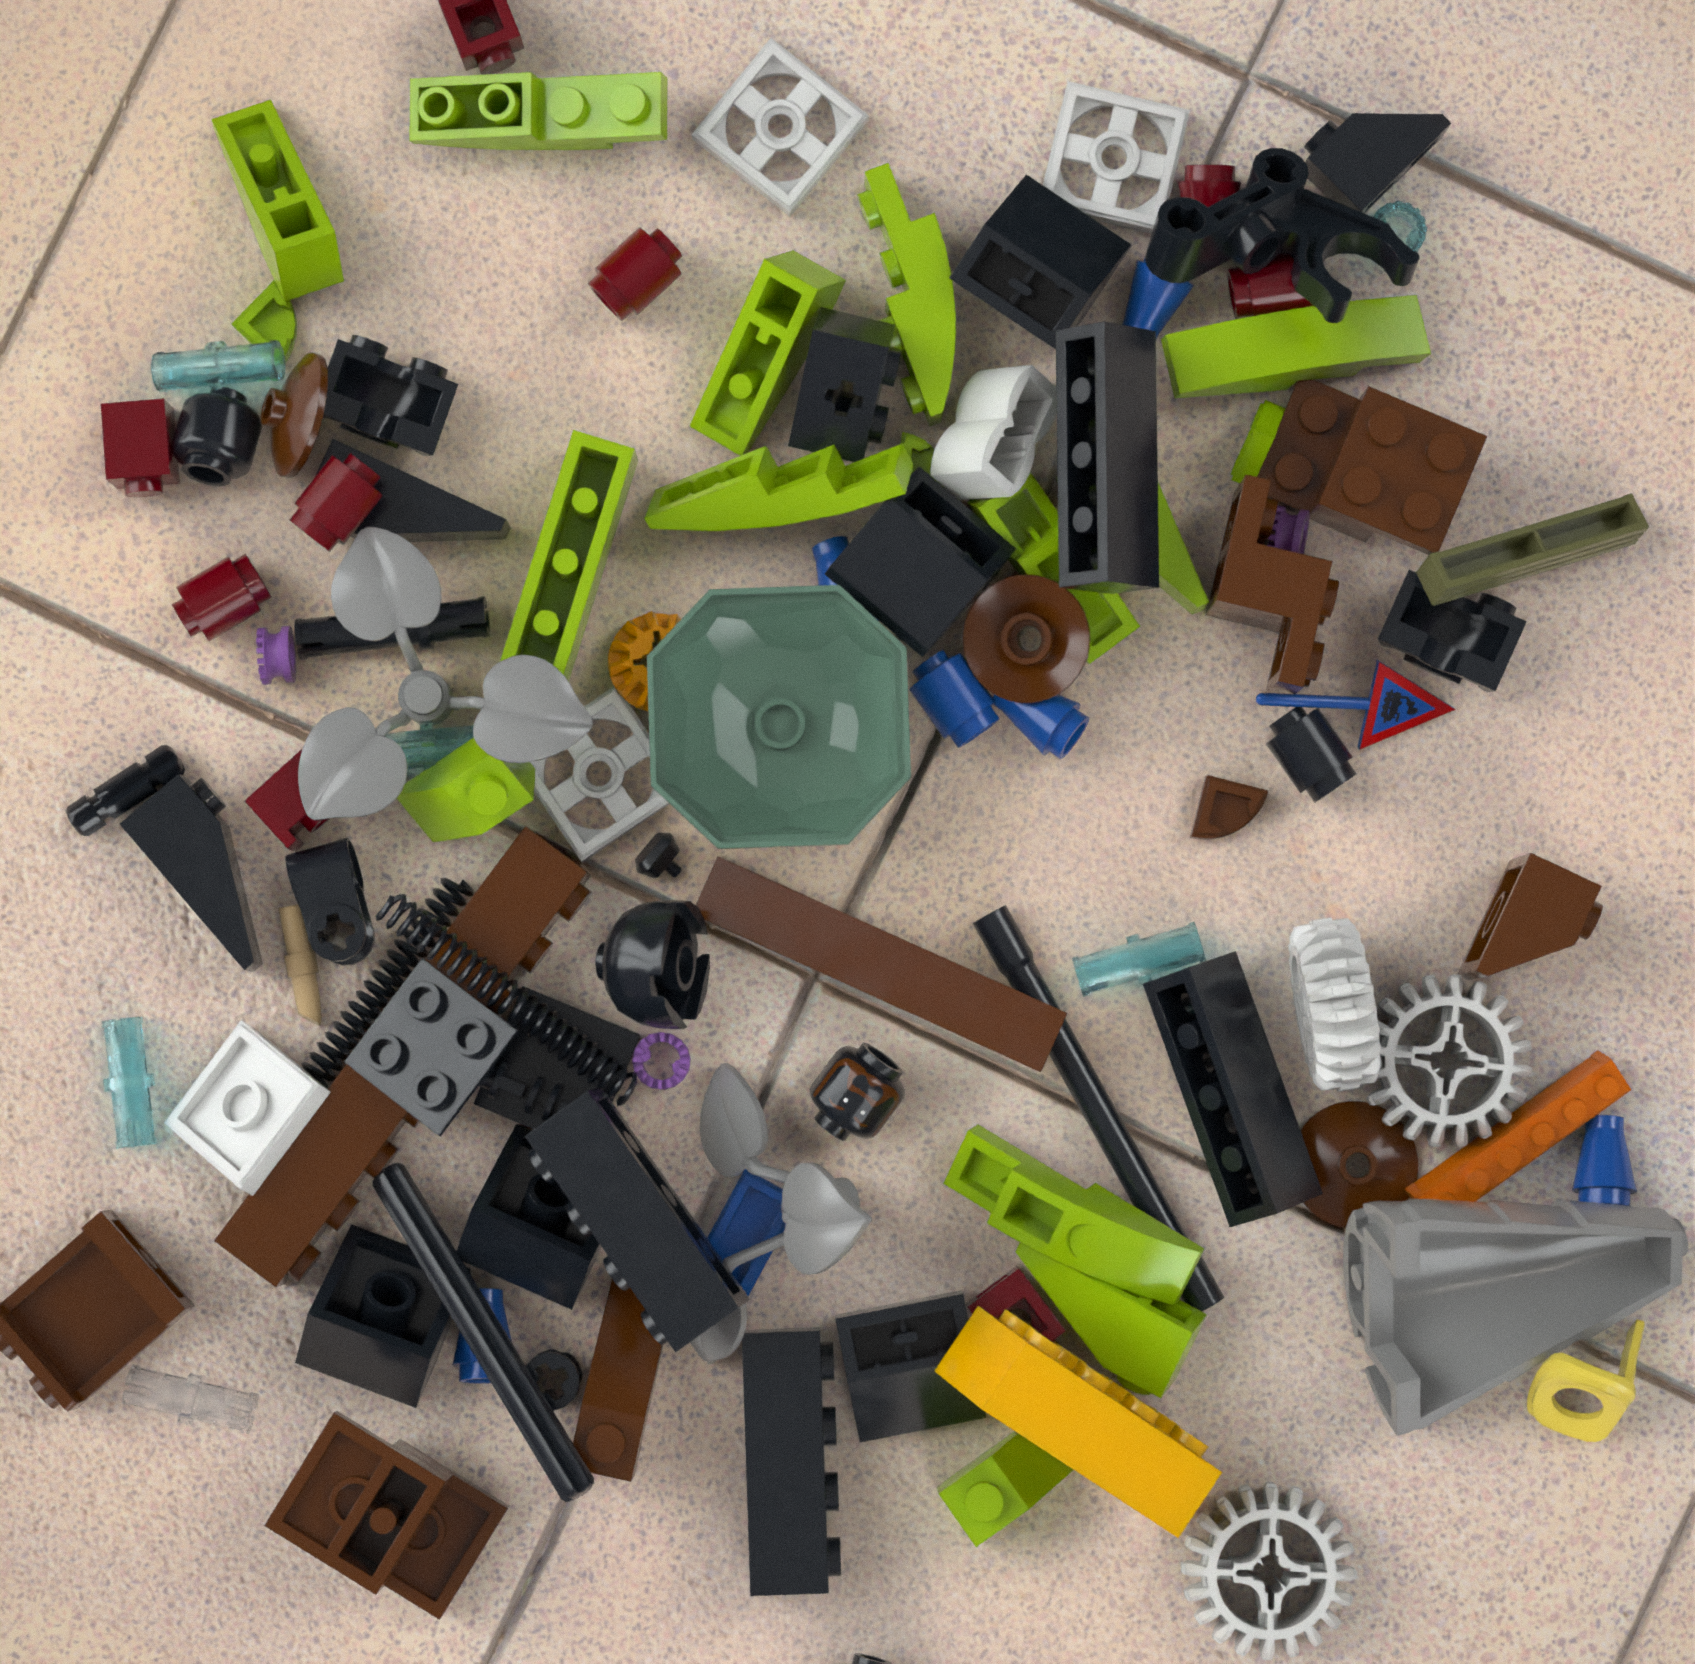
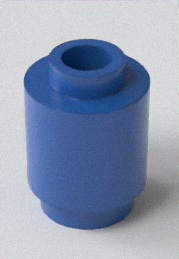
(953, 698)

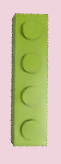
(572, 551)

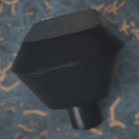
(659, 856)

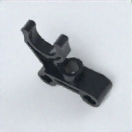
(1270, 219)

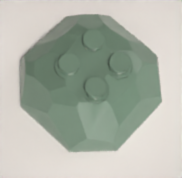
(778, 717)

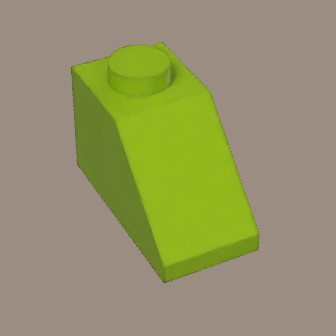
(467, 793)
(1000, 1486)

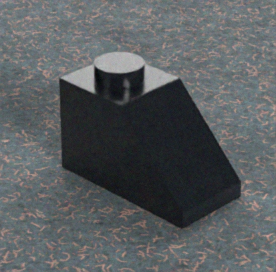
(1369, 154)

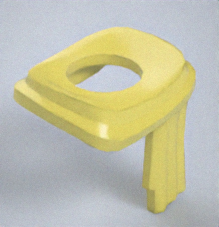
(1613, 1390)

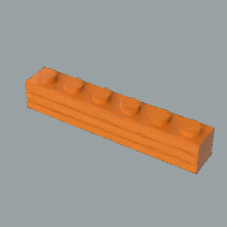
(1527, 1135)

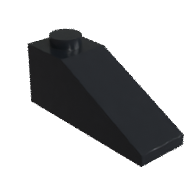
(419, 508)
(197, 856)

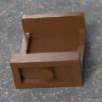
(89, 1312)

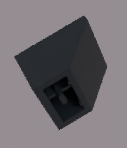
(1040, 261)
(920, 562)
(893, 1361)

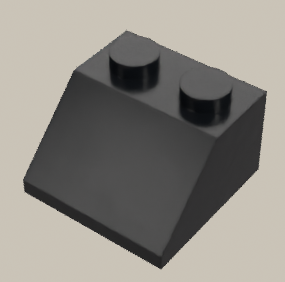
(524, 1229)
(376, 1319)

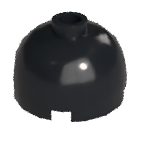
(654, 963)

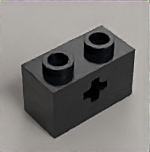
(852, 351)

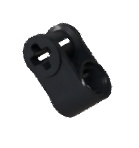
(331, 889)

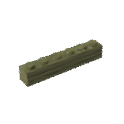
(1532, 549)

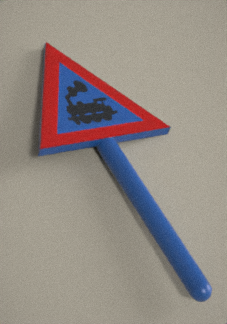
(1390, 709)

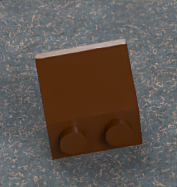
(1531, 916)

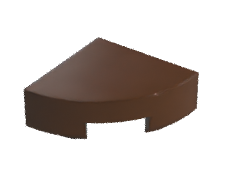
(1225, 808)

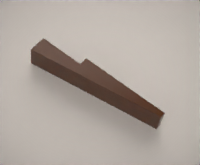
(880, 964)

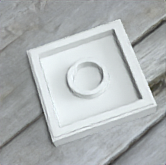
(247, 1108)

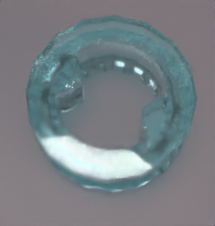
(1411, 215)

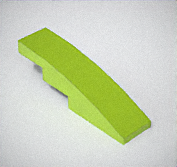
(1294, 346)
(760, 494)

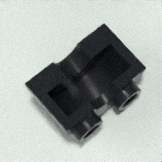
(385, 398)
(1454, 637)

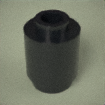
(1310, 752)

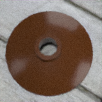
(296, 414)
(994, 634)
(1350, 1129)

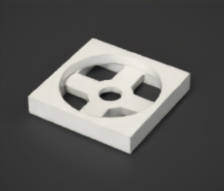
(770, 62)
(1168, 120)
(576, 788)

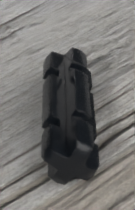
(124, 790)

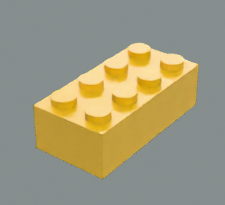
(1080, 1417)

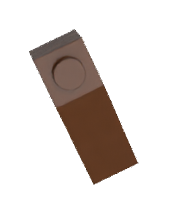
(618, 1389)

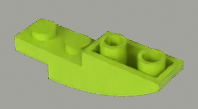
(537, 112)
(926, 309)
(1069, 1223)

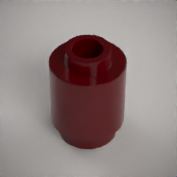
(636, 272)
(1265, 290)
(337, 501)
(221, 597)

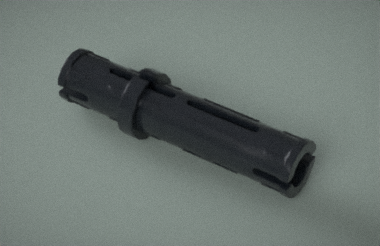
(454, 621)

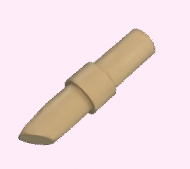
(301, 964)

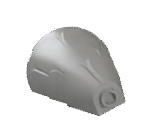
(1491, 1289)

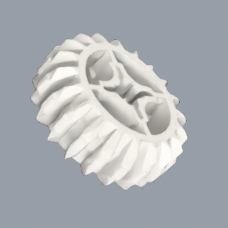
(1334, 1004)
(1441, 1090)
(1235, 1568)

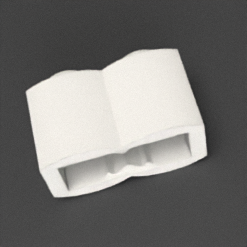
(995, 433)

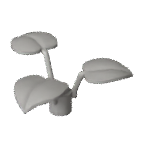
(348, 762)
(818, 1209)

